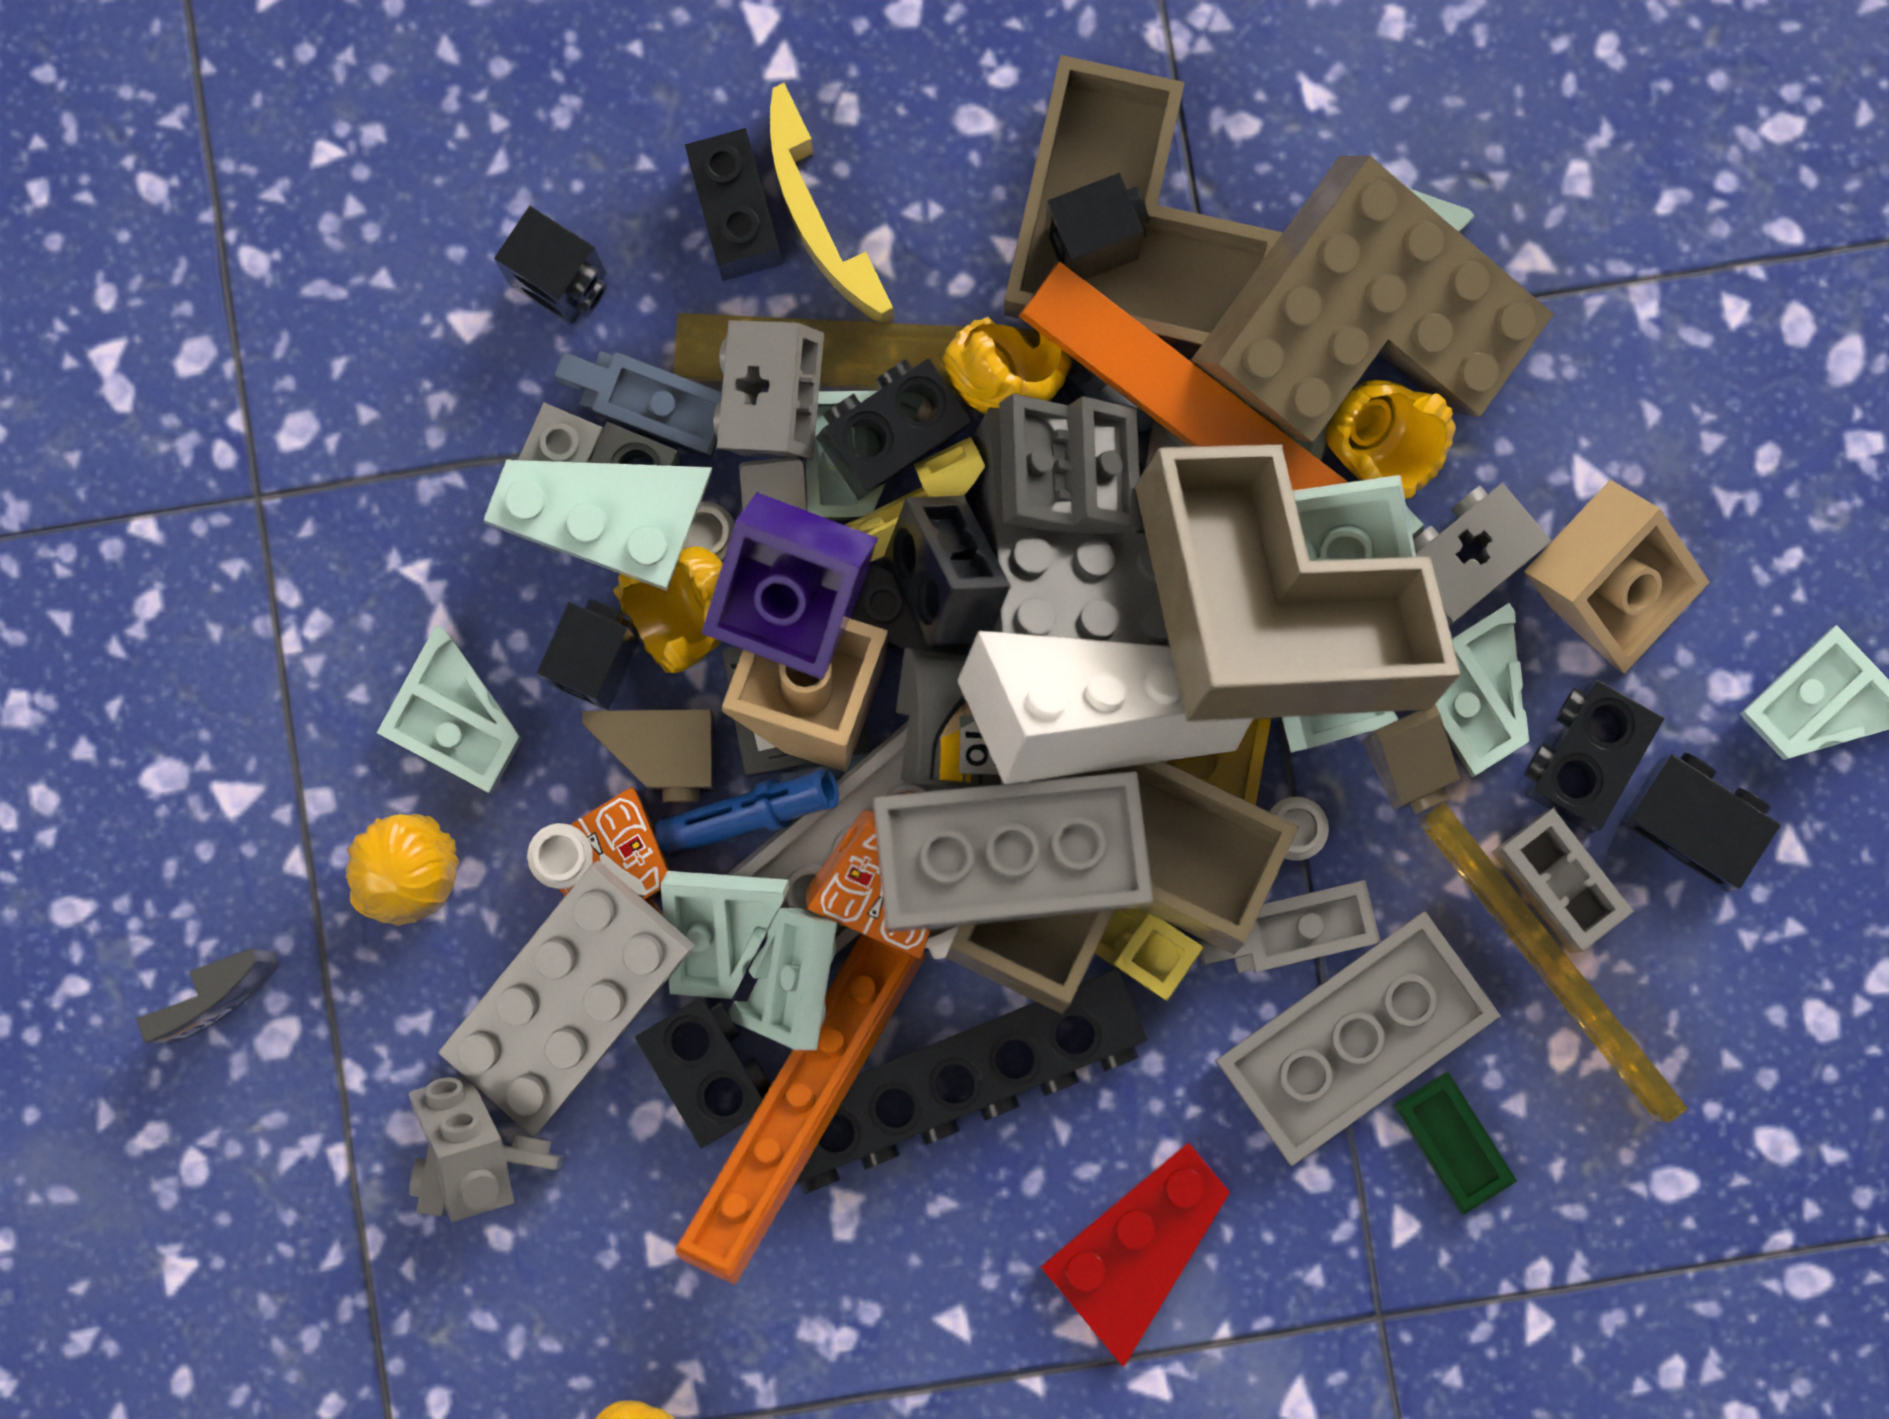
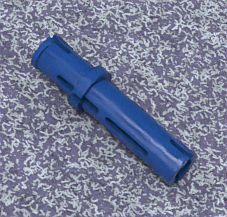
(768, 806)

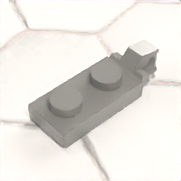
(1304, 929)

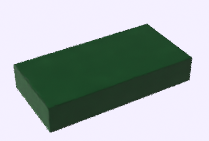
(1454, 1143)

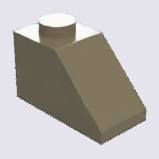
(662, 748)
(1413, 760)

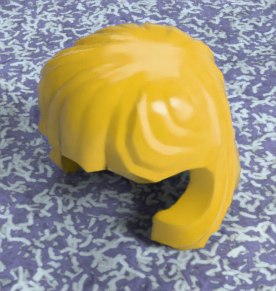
(997, 360)
(1392, 433)
(674, 619)
(401, 869)

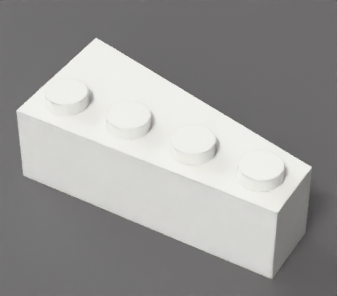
(1082, 706)

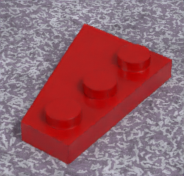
(1137, 1249)

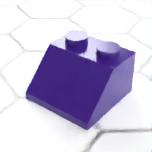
(788, 584)

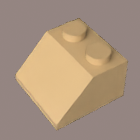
(1618, 575)
(809, 714)

